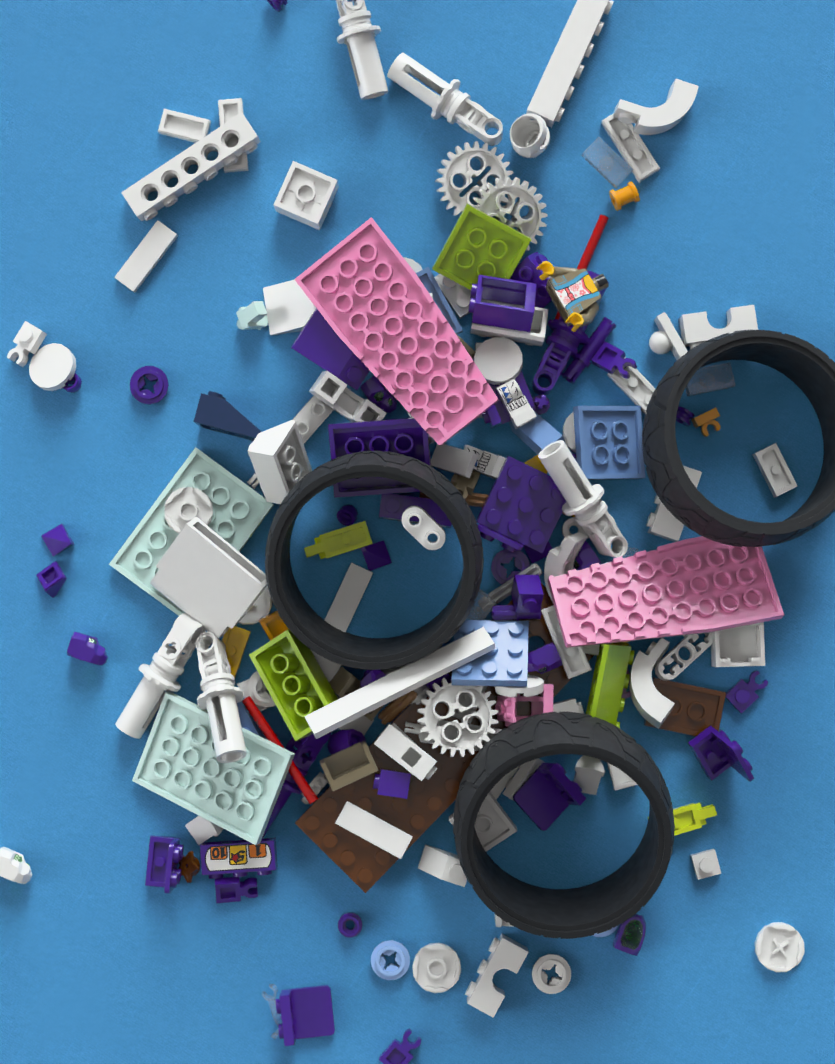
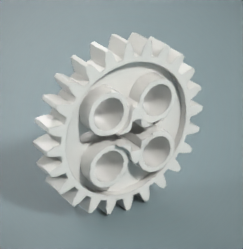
(460, 165)
(526, 225)
(465, 737)

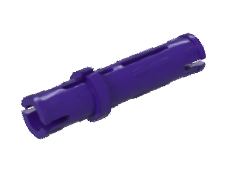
(587, 352)

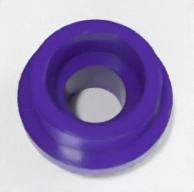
(346, 931)

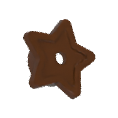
(189, 866)

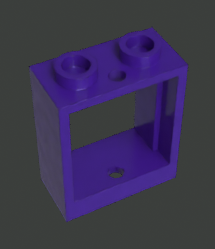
(503, 291)

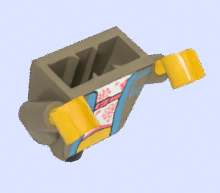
(573, 293)

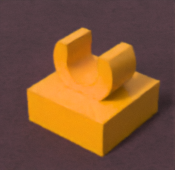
(707, 419)

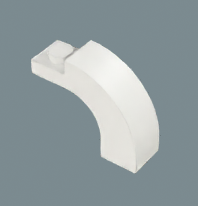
(661, 118)
(562, 557)
(645, 696)

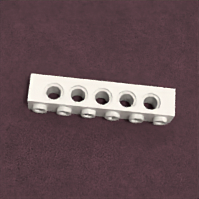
(196, 154)

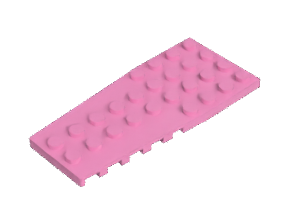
(398, 331)
(665, 593)

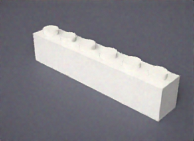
(567, 59)

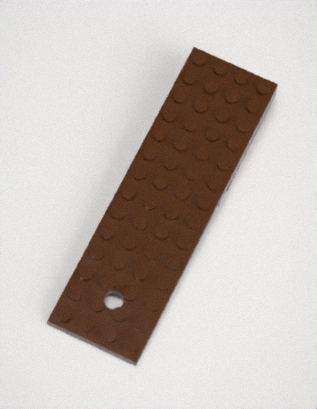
(426, 798)

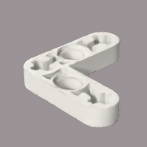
(676, 670)

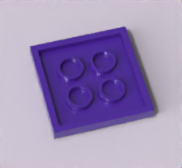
(523, 505)

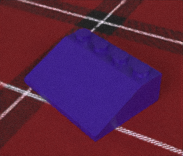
(325, 348)
(393, 435)

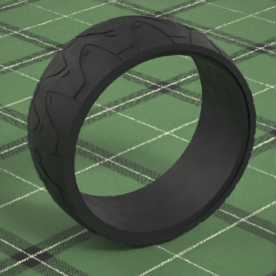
(790, 356)
(349, 648)
(575, 910)

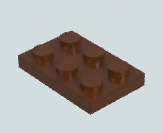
(693, 707)

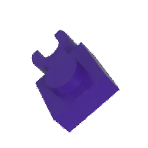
(612, 358)
(743, 693)
(231, 889)
(400, 1052)

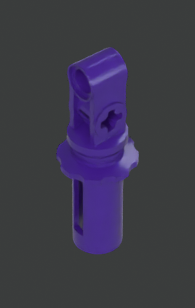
(561, 346)
(303, 762)

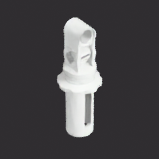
(362, 47)
(451, 102)
(583, 500)
(160, 676)
(220, 698)

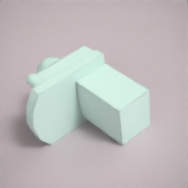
(252, 316)

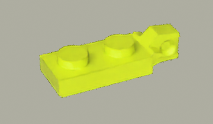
(340, 541)
(691, 817)

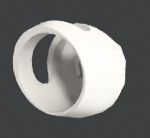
(529, 136)

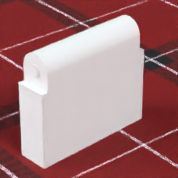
(208, 578)

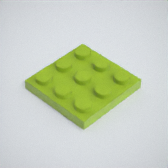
(480, 248)

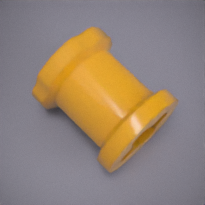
(624, 196)

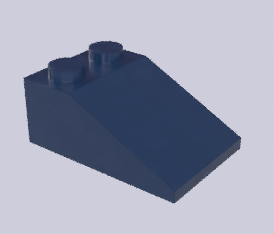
(220, 416)

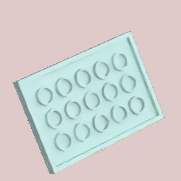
(235, 518)
(184, 768)

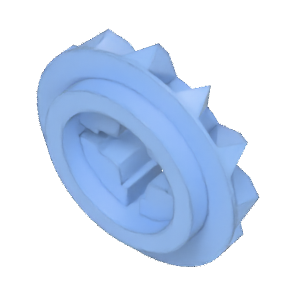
(392, 971)

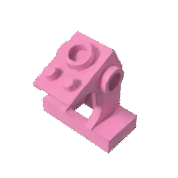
(539, 704)

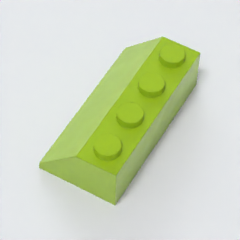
(293, 680)
(609, 680)

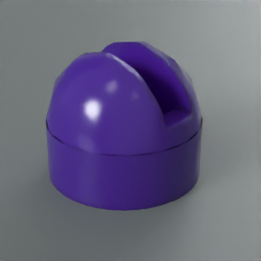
(75, 381)
(347, 515)

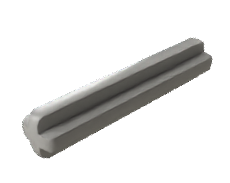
(505, 589)

